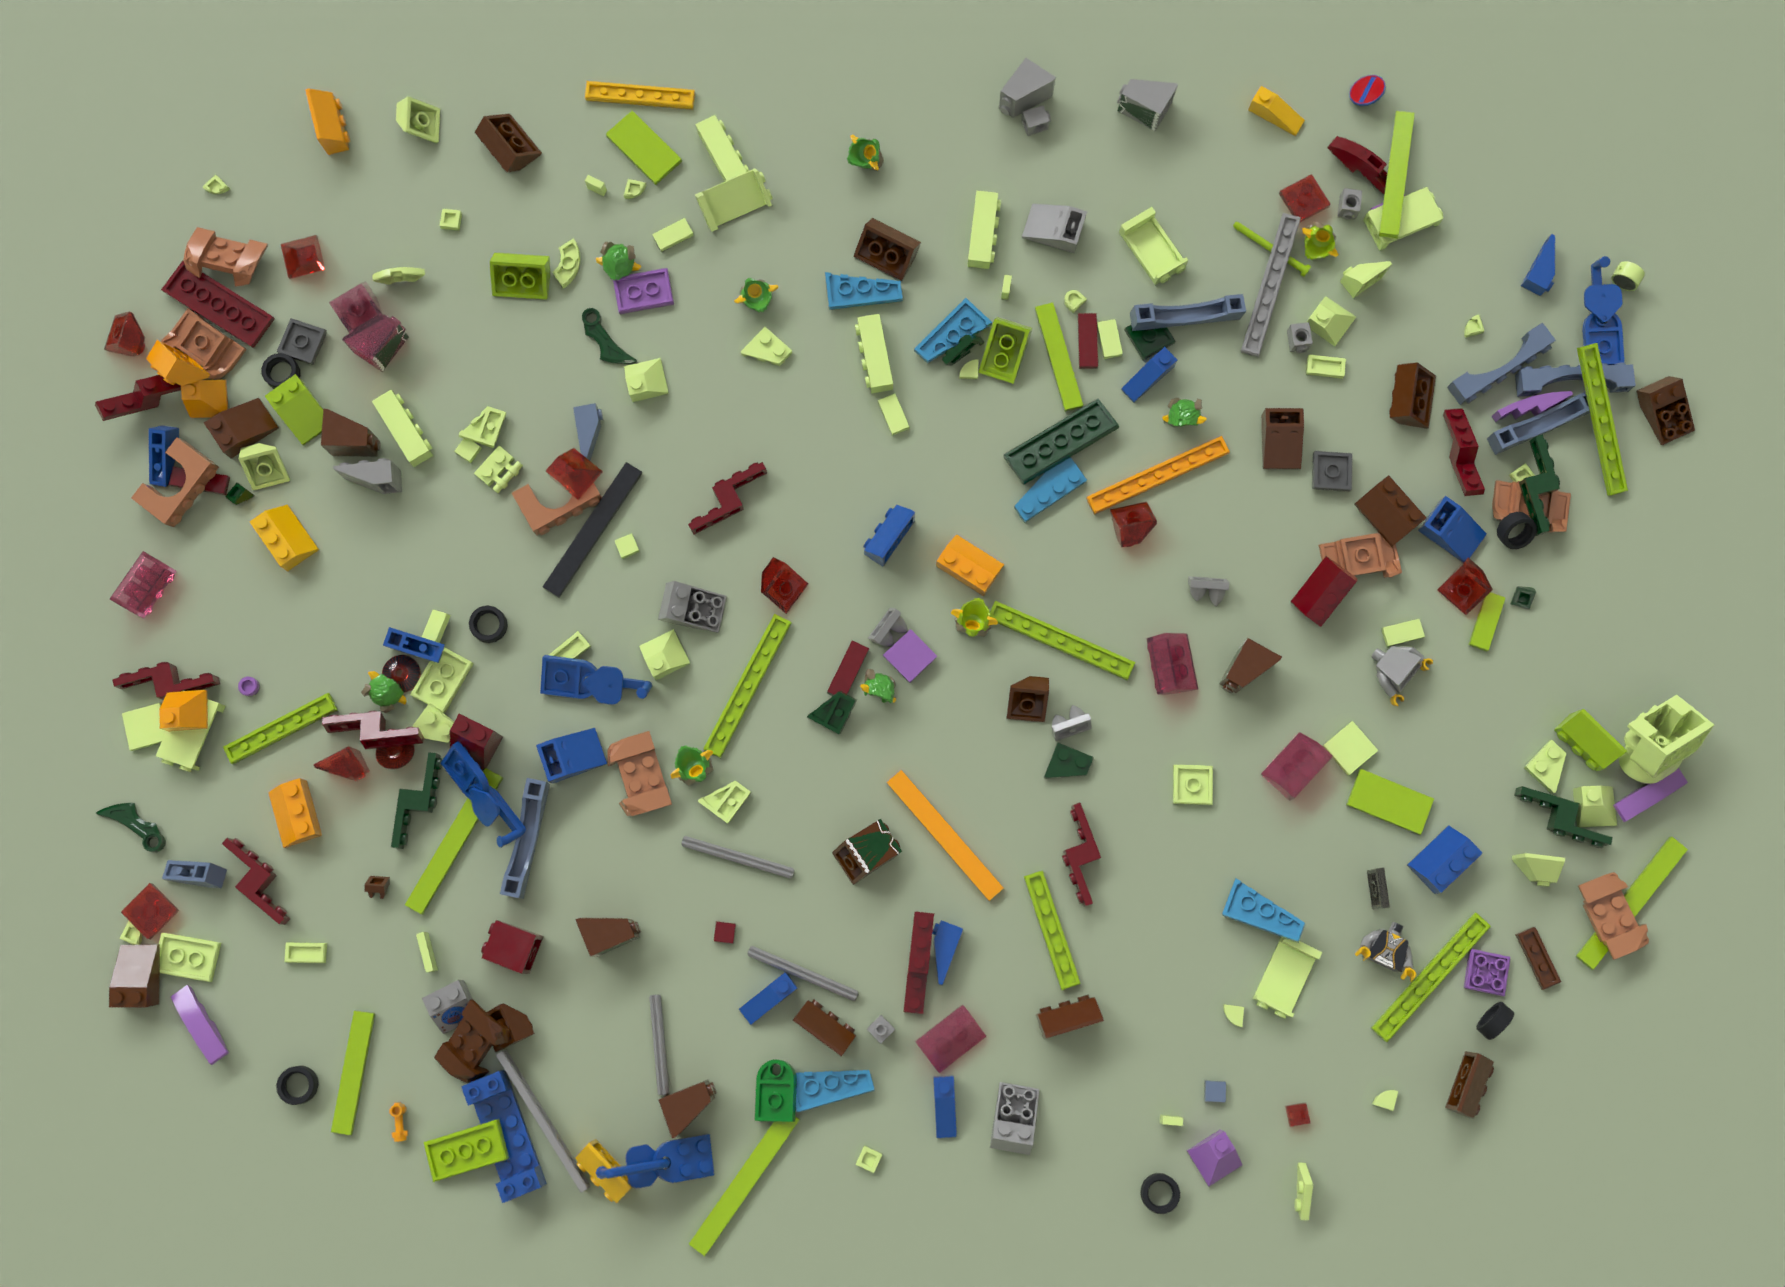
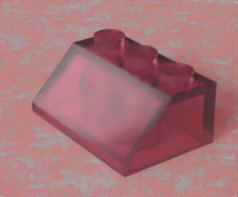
(143, 585)
(1172, 663)
(1296, 765)
(950, 1038)

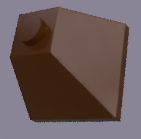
(1028, 699)
(515, 1021)

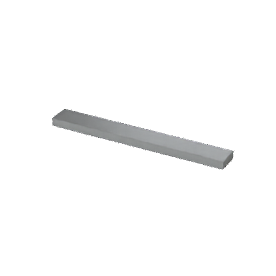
(1270, 285)
(543, 1120)

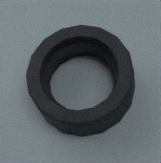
(274, 359)
(1524, 537)
(485, 610)
(1495, 1020)
(282, 1080)
(1171, 1205)

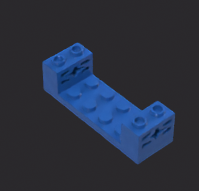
(496, 1100)

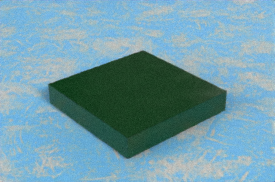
(1149, 341)

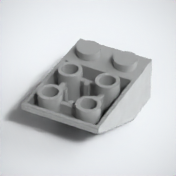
(1055, 226)
(378, 476)
(692, 607)
(1014, 1118)

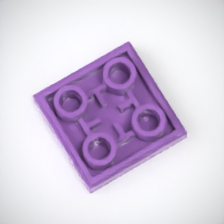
(910, 656)
(1487, 972)

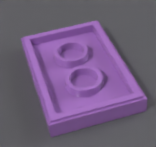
(643, 291)

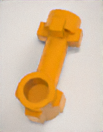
(397, 1112)

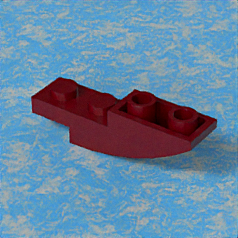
(1358, 157)

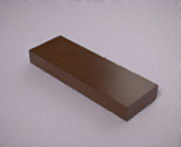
(1538, 958)

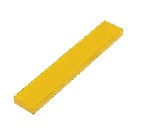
(639, 95)

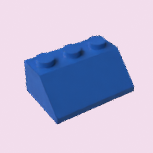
(889, 534)
(1444, 859)

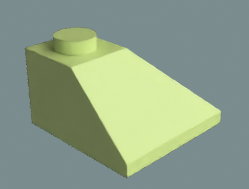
(418, 118)
(1363, 276)
(1330, 321)
(646, 380)
(263, 466)
(664, 655)
(1595, 806)
(1540, 868)

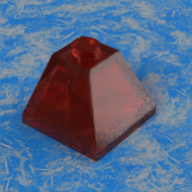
(302, 256)
(125, 336)
(573, 472)
(1132, 523)
(781, 584)
(1466, 586)
(345, 763)

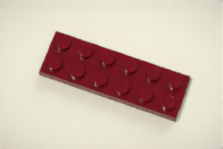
(218, 305)

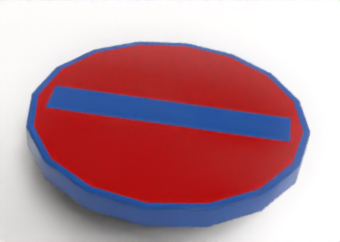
(1367, 90)

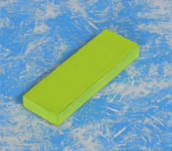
(1486, 621)

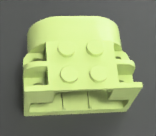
(1663, 740)

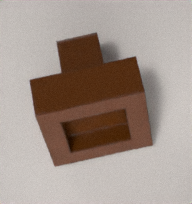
(377, 884)

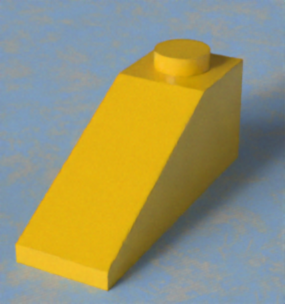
(1276, 111)

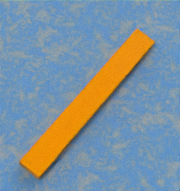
(1157, 475)
(945, 835)

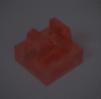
(1297, 1114)

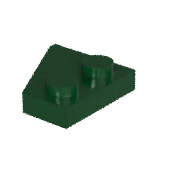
(956, 353)
(834, 712)
(1068, 762)

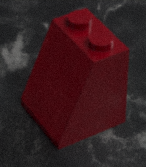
(476, 738)
(511, 947)

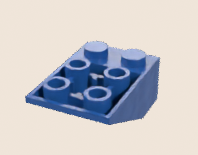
(1453, 529)
(571, 755)

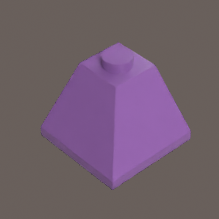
(1215, 1157)

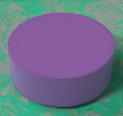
(248, 686)

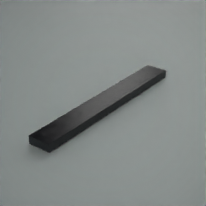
(592, 530)

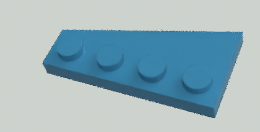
(855, 291)
(961, 321)
(1050, 488)
(1257, 911)
(827, 1087)

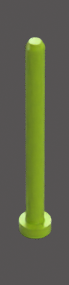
(1267, 245)

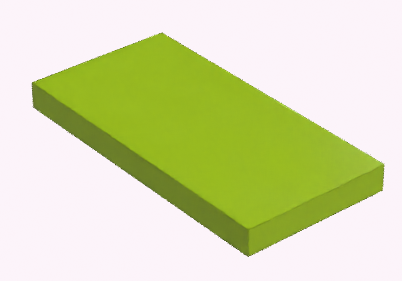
(643, 147)
(1390, 801)
(466, 1150)

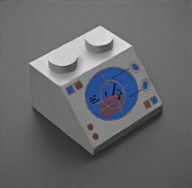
(447, 1005)

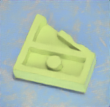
(767, 347)
(485, 427)
(434, 724)
(1547, 765)
(726, 800)
(1304, 1191)

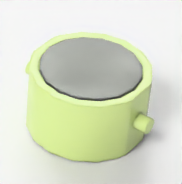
(1628, 276)

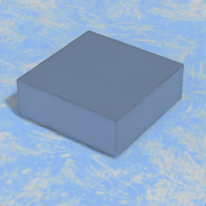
(1215, 1091)

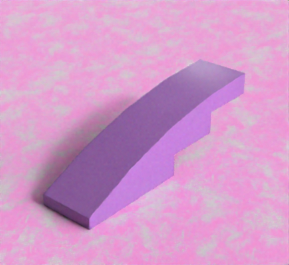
(1535, 404)
(1649, 795)
(199, 1025)

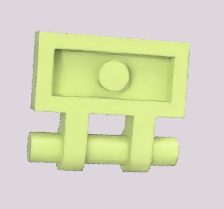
(494, 466)

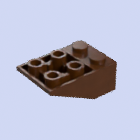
(1666, 409)
(1282, 437)

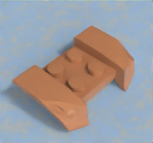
(223, 255)
(204, 344)
(1509, 499)
(1363, 555)
(639, 774)
(1612, 915)

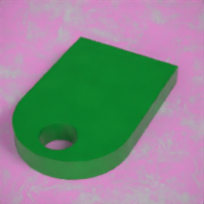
(775, 1094)

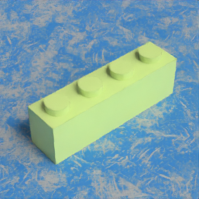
(720, 148)
(983, 229)
(875, 353)
(402, 428)

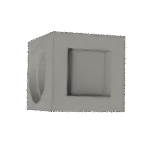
(1035, 120)
(1354, 198)
(1302, 330)
(880, 1029)

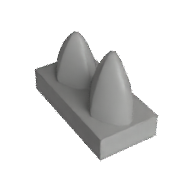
(1216, 586)
(891, 620)
(1065, 728)

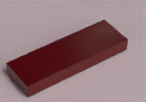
(1087, 340)
(217, 485)
(848, 668)

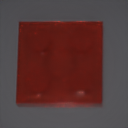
(1304, 198)
(150, 911)

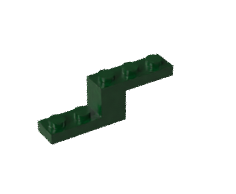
(1539, 485)
(416, 801)
(1563, 817)

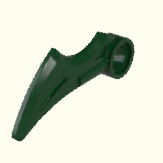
(609, 349)
(126, 814)

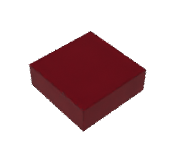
(724, 932)

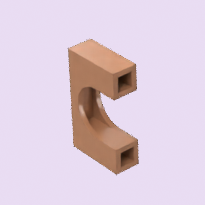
(198, 473)
(544, 518)

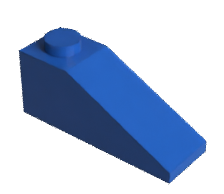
(1542, 270)
(1149, 374)
(160, 462)
(413, 645)
(945, 944)
(768, 998)
(945, 1106)

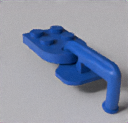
(1603, 303)
(567, 679)
(485, 800)
(683, 1161)

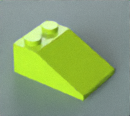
(1005, 350)
(297, 408)

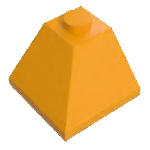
(205, 398)
(184, 711)

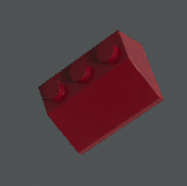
(1324, 591)

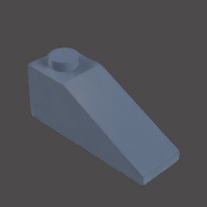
(588, 427)
(195, 873)

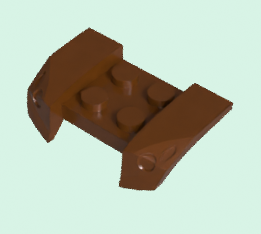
(471, 1044)

